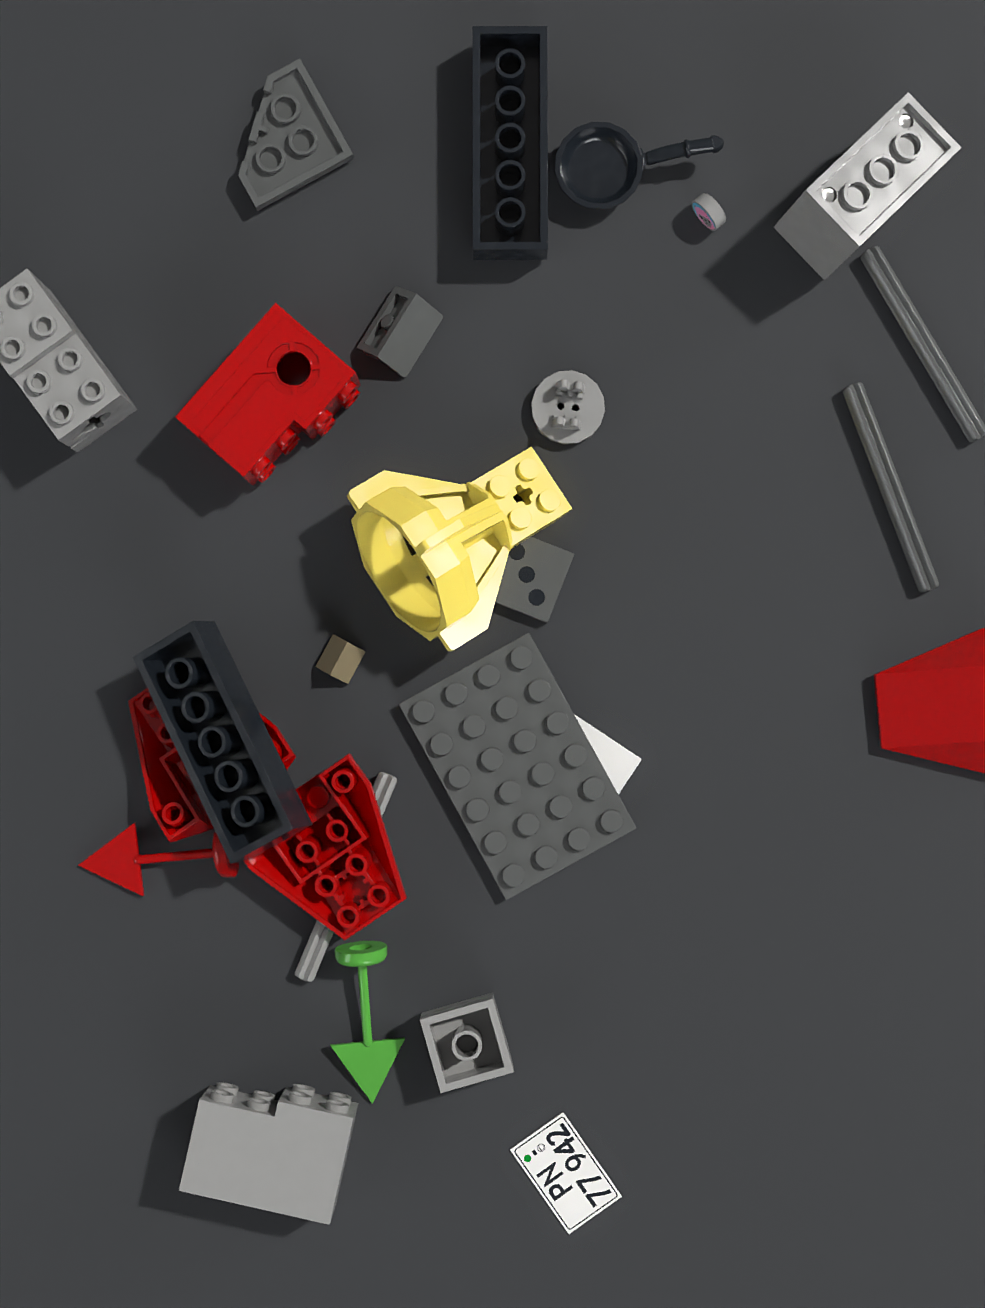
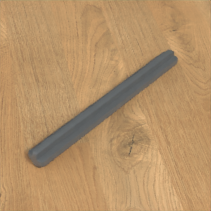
(923, 343)
(890, 487)

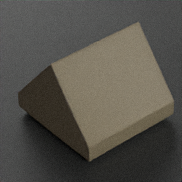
(340, 659)

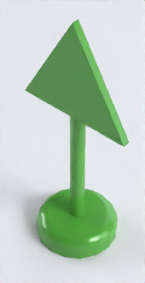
(369, 1059)

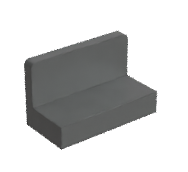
(400, 330)

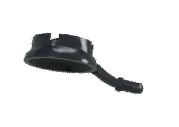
(603, 163)

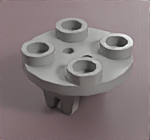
(568, 389)

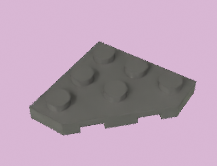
(290, 138)

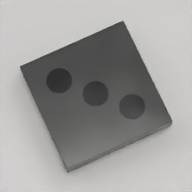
(533, 578)

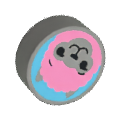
(709, 211)

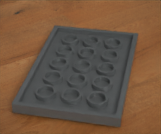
(517, 766)

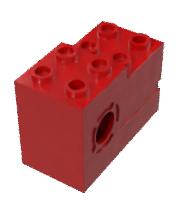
(269, 393)

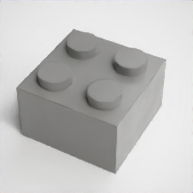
(466, 1042)

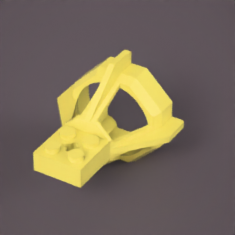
(458, 541)

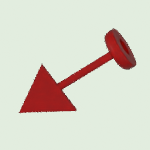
(121, 860)

